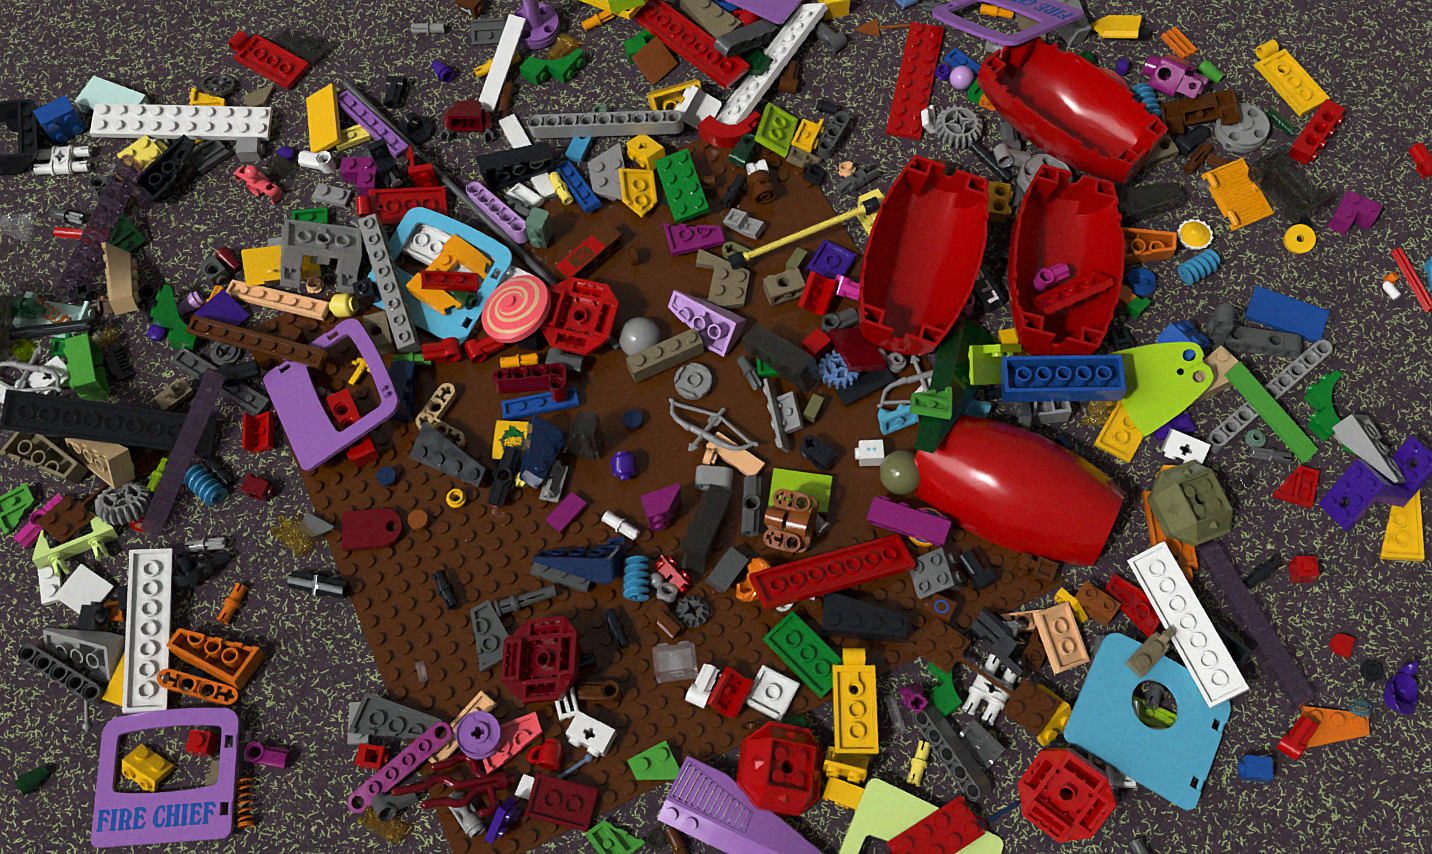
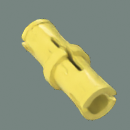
(560, 188)
(919, 763)

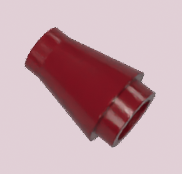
(228, 259)

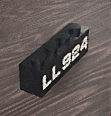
(986, 292)

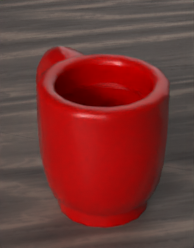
(746, 17)
(549, 755)

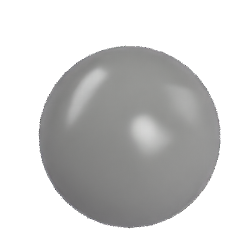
(638, 335)

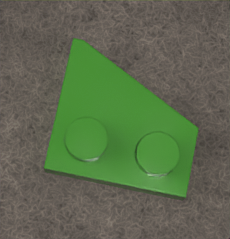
(932, 403)
(15, 506)
(655, 764)
(611, 840)

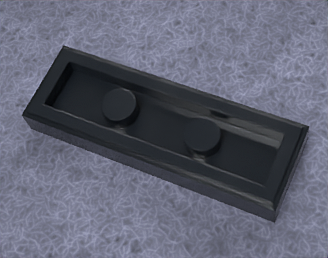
(865, 386)

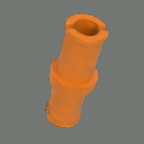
(232, 603)

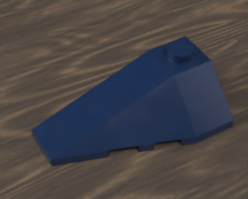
(593, 565)

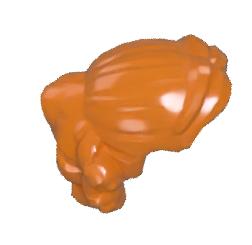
(745, 589)

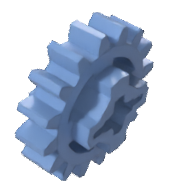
(837, 368)

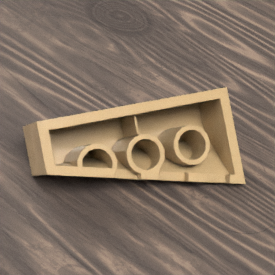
(121, 279)

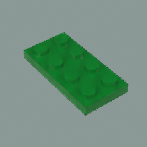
(682, 186)
(804, 653)

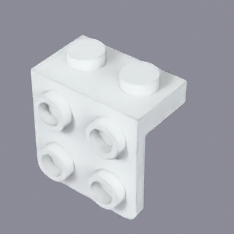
(697, 106)

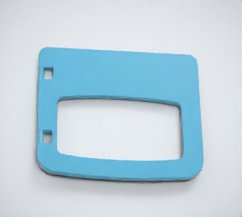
(422, 314)

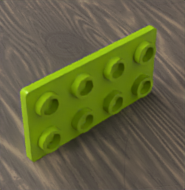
(986, 362)

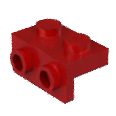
(817, 293)
(258, 432)
(730, 693)

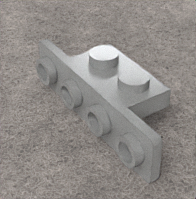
(784, 412)

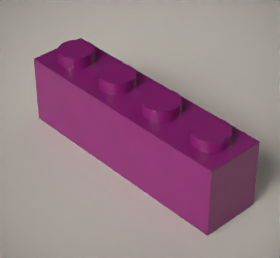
(909, 522)

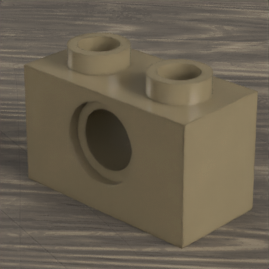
(777, 294)
(379, 323)

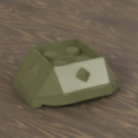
(1176, 507)

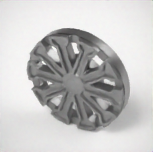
(216, 85)

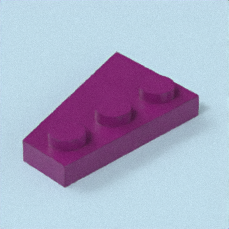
(688, 239)

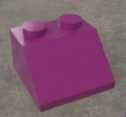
(661, 506)

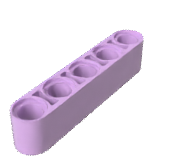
(501, 214)

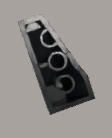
(163, 170)

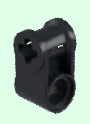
(818, 454)

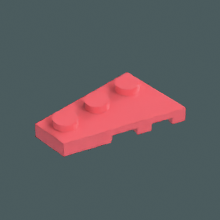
(516, 736)

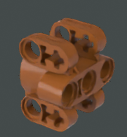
(790, 521)

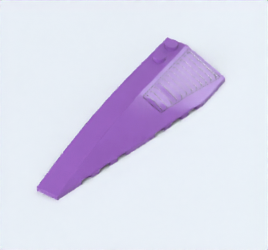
(716, 811)

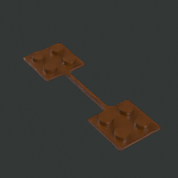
(70, 516)
(1026, 705)

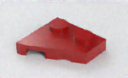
(1299, 487)

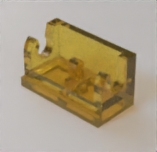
(292, 537)
(390, 831)

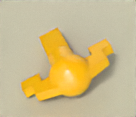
(359, 371)

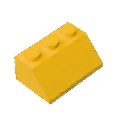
(668, 97)

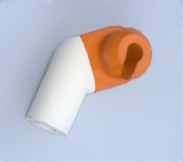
(1389, 285)

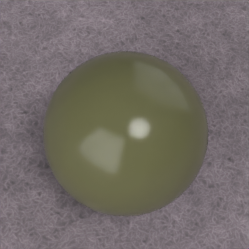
(900, 472)

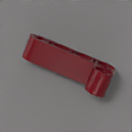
(533, 378)

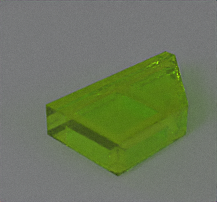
(22, 350)

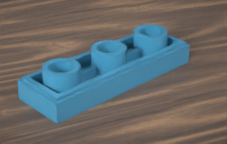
(578, 148)

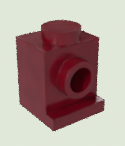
(257, 488)

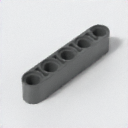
(746, 38)
(54, 671)
(952, 752)

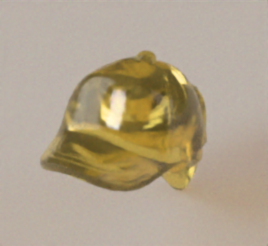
(1098, 412)

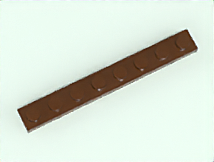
(257, 342)

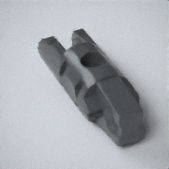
(857, 180)
(520, 208)

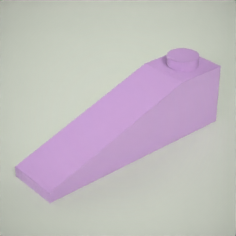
(714, 324)

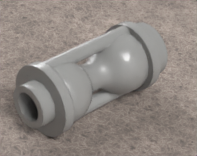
(472, 822)

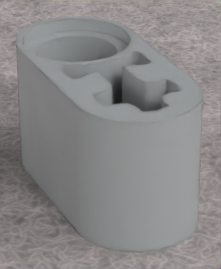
(713, 475)

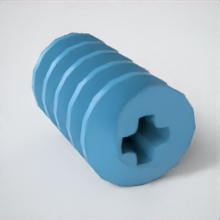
(1145, 93)
(1199, 267)
(204, 485)
(634, 580)

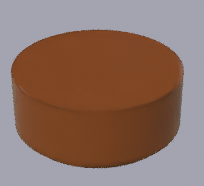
(418, 520)

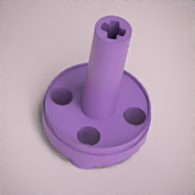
(541, 25)

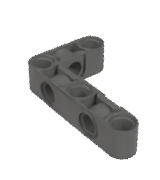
(1248, 339)

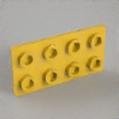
(263, 266)

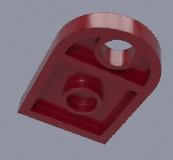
(369, 529)

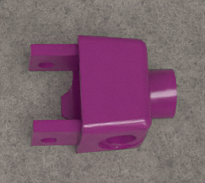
(1182, 76)

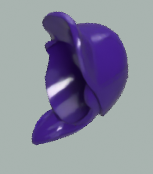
(1401, 690)

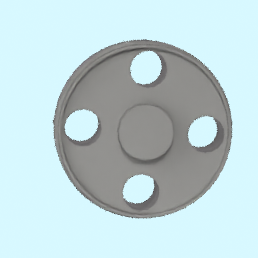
(1244, 135)
(1032, 165)

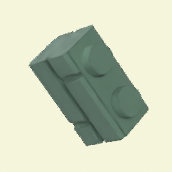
(539, 227)

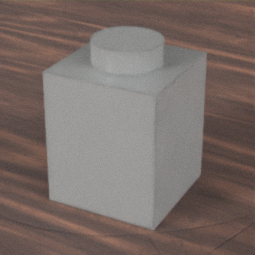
(249, 149)

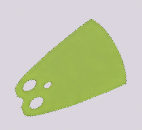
(1153, 386)

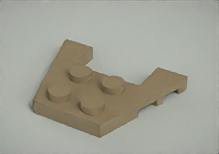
(727, 285)

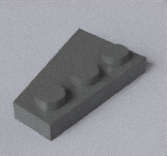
(560, 577)
(488, 635)

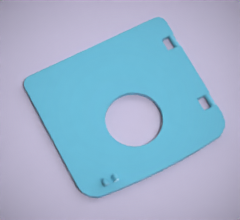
(1112, 733)

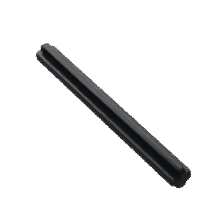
(50, 329)

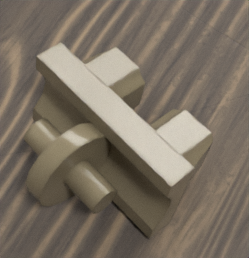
(174, 395)

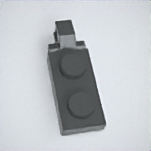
(1023, 414)

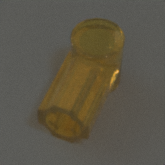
(564, 45)

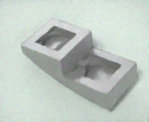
(743, 224)

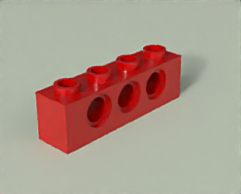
(1316, 131)
(342, 402)

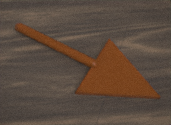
(873, 29)

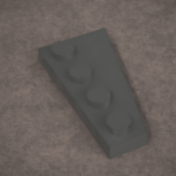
(389, 719)

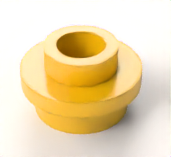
(456, 493)

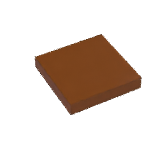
(654, 60)

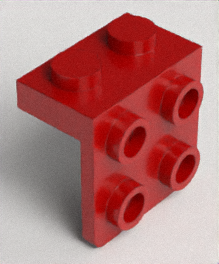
(421, 175)

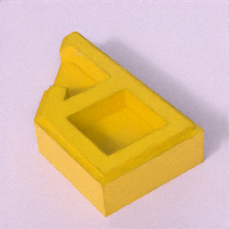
(1063, 596)

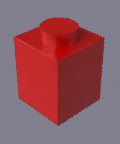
(816, 343)
(1304, 569)
(201, 743)

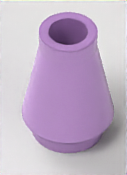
(190, 302)

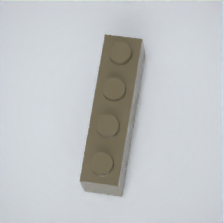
(665, 355)

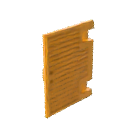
(1237, 194)

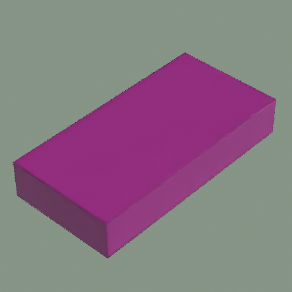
(566, 512)

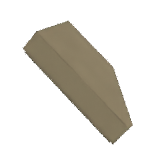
(802, 158)

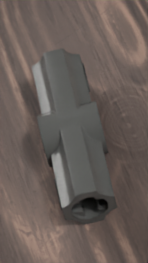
(750, 516)

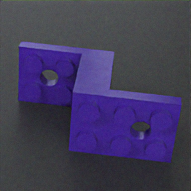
(1366, 484)

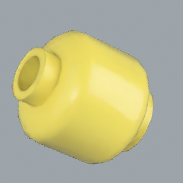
(344, 305)

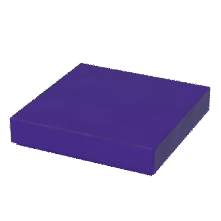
(831, 260)
(223, 309)

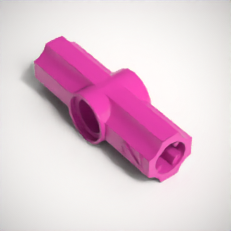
(32, 530)

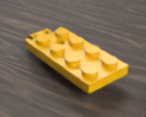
(1294, 84)
(855, 713)

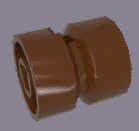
(761, 186)

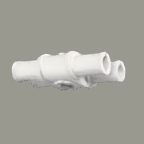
(63, 160)
(980, 691)

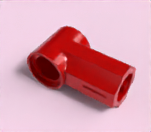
(1422, 159)
(447, 349)
(479, 349)
(1294, 742)

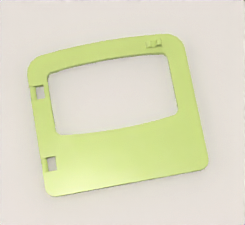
(889, 811)

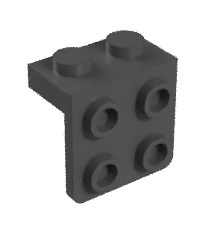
(936, 573)

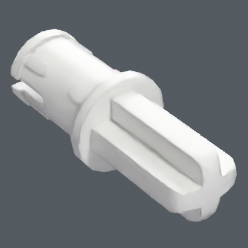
(620, 525)

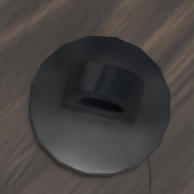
(416, 128)

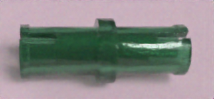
(1281, 122)

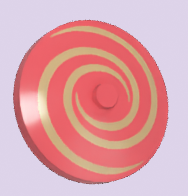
(516, 308)

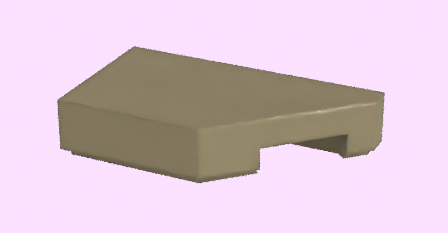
(258, 98)

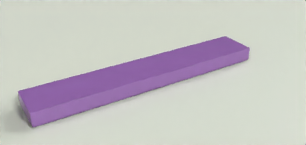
(371, 123)

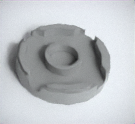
(693, 381)

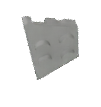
(605, 173)

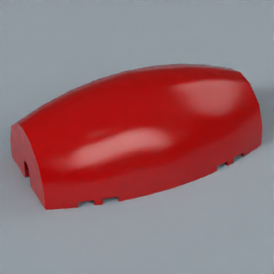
(1071, 109)
(1069, 226)
(922, 257)
(1020, 491)

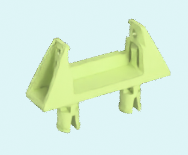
(45, 555)

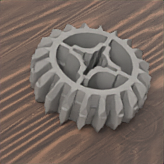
(954, 130)
(123, 503)

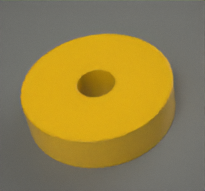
(1302, 231)

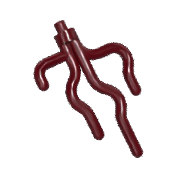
(480, 784)

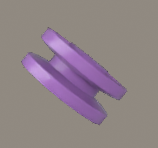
(468, 731)

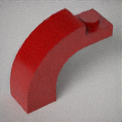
(727, 135)

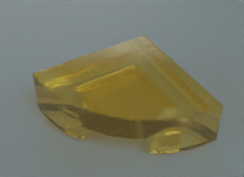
(108, 336)

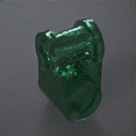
(743, 151)

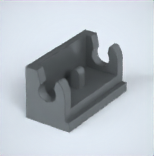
(726, 570)
(981, 744)

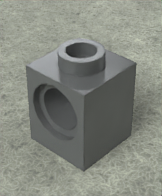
(214, 271)

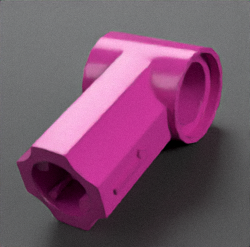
(1049, 276)
(846, 287)

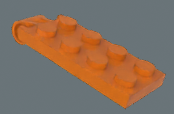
(1182, 552)

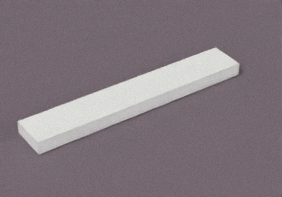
(502, 62)
(518, 138)

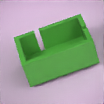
(82, 357)

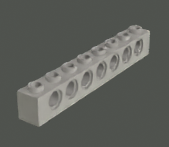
(389, 284)

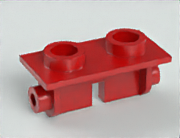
(669, 567)

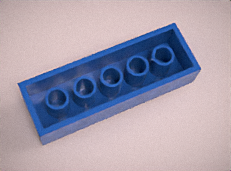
(1062, 378)

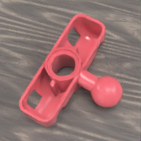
(258, 182)

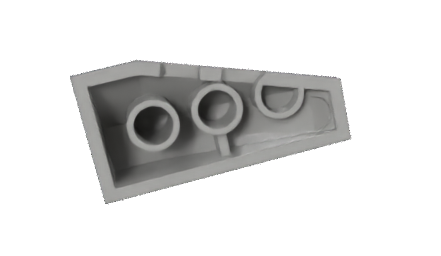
(1362, 438)
(92, 649)

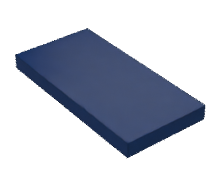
(1286, 314)

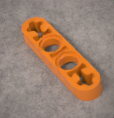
(196, 690)

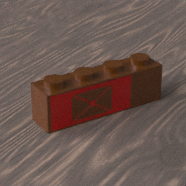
(589, 253)

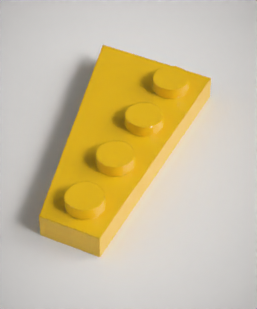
(1404, 532)

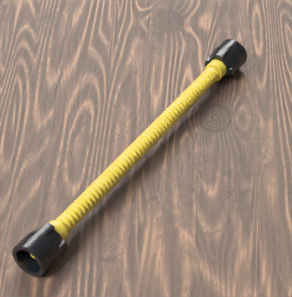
(868, 206)

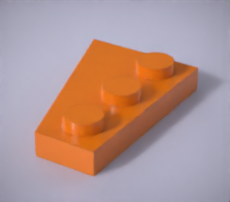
(1335, 725)

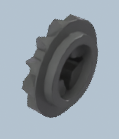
(217, 355)
(689, 619)

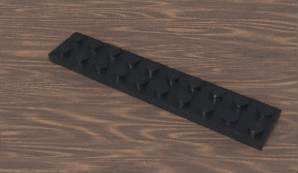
(97, 421)

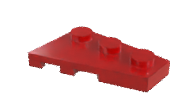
(1133, 603)

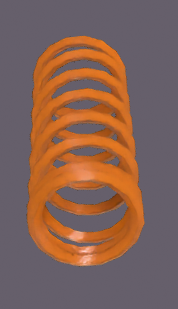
(60, 320)
(241, 825)

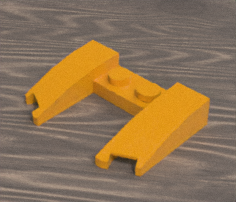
(454, 252)

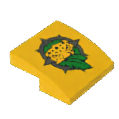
(509, 434)

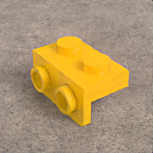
(807, 135)
(146, 768)

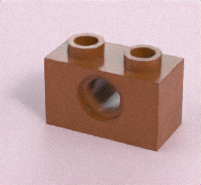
(1097, 603)

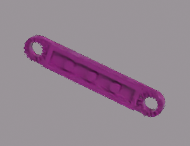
(401, 766)

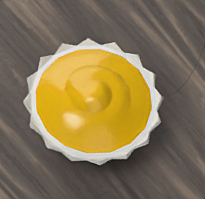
(1195, 234)

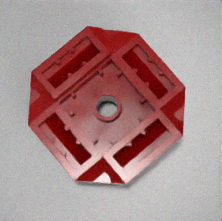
(577, 298)
(762, 774)
(1057, 812)

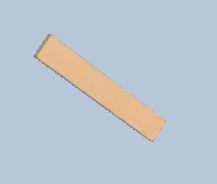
(278, 300)

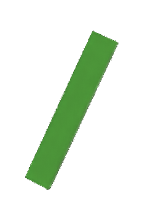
(1271, 412)

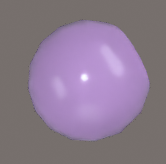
(961, 77)

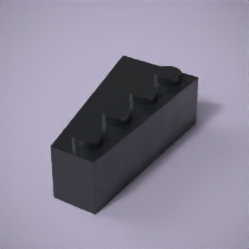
(516, 165)

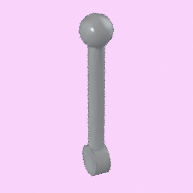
(86, 726)

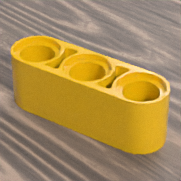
(842, 793)

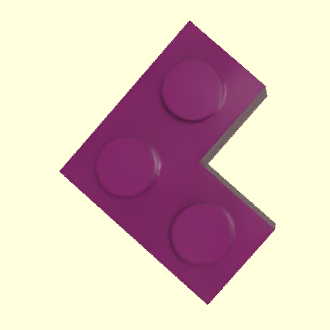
(360, 171)
(1354, 209)

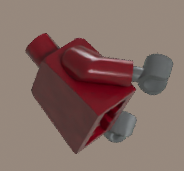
(467, 116)

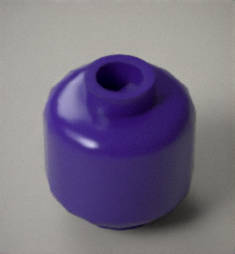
(623, 465)

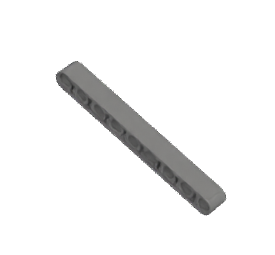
(606, 124)
(1276, 391)

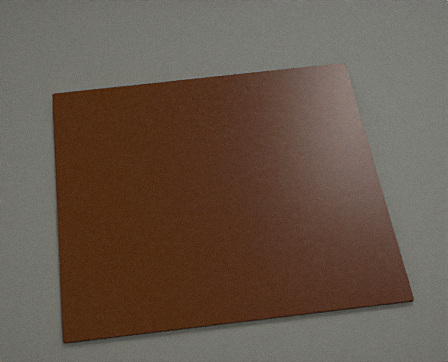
(492, 548)

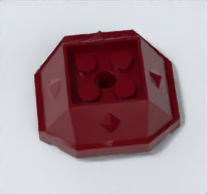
(526, 655)

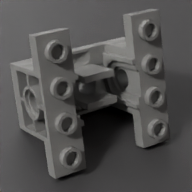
(322, 243)

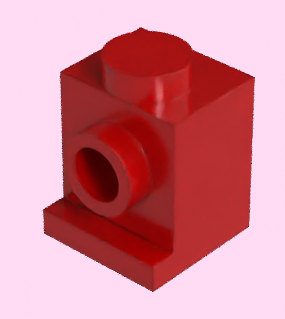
(367, 752)

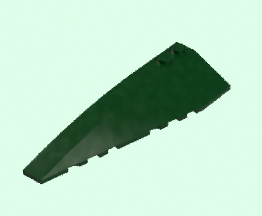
(952, 371)

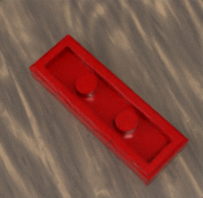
(449, 280)

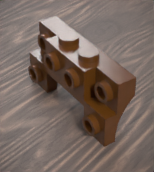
(1201, 109)

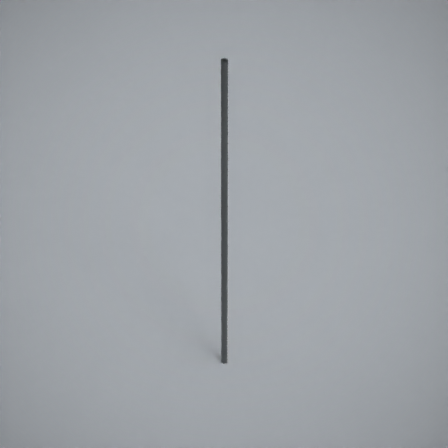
(455, 189)

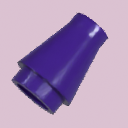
(442, 71)

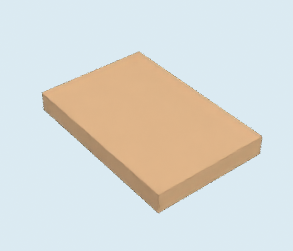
(1061, 637)

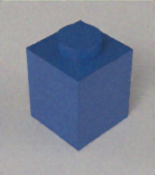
(1255, 768)

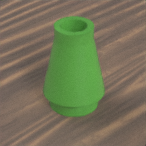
(1210, 71)

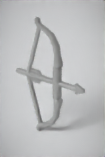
(918, 377)
(20, 384)
(714, 420)

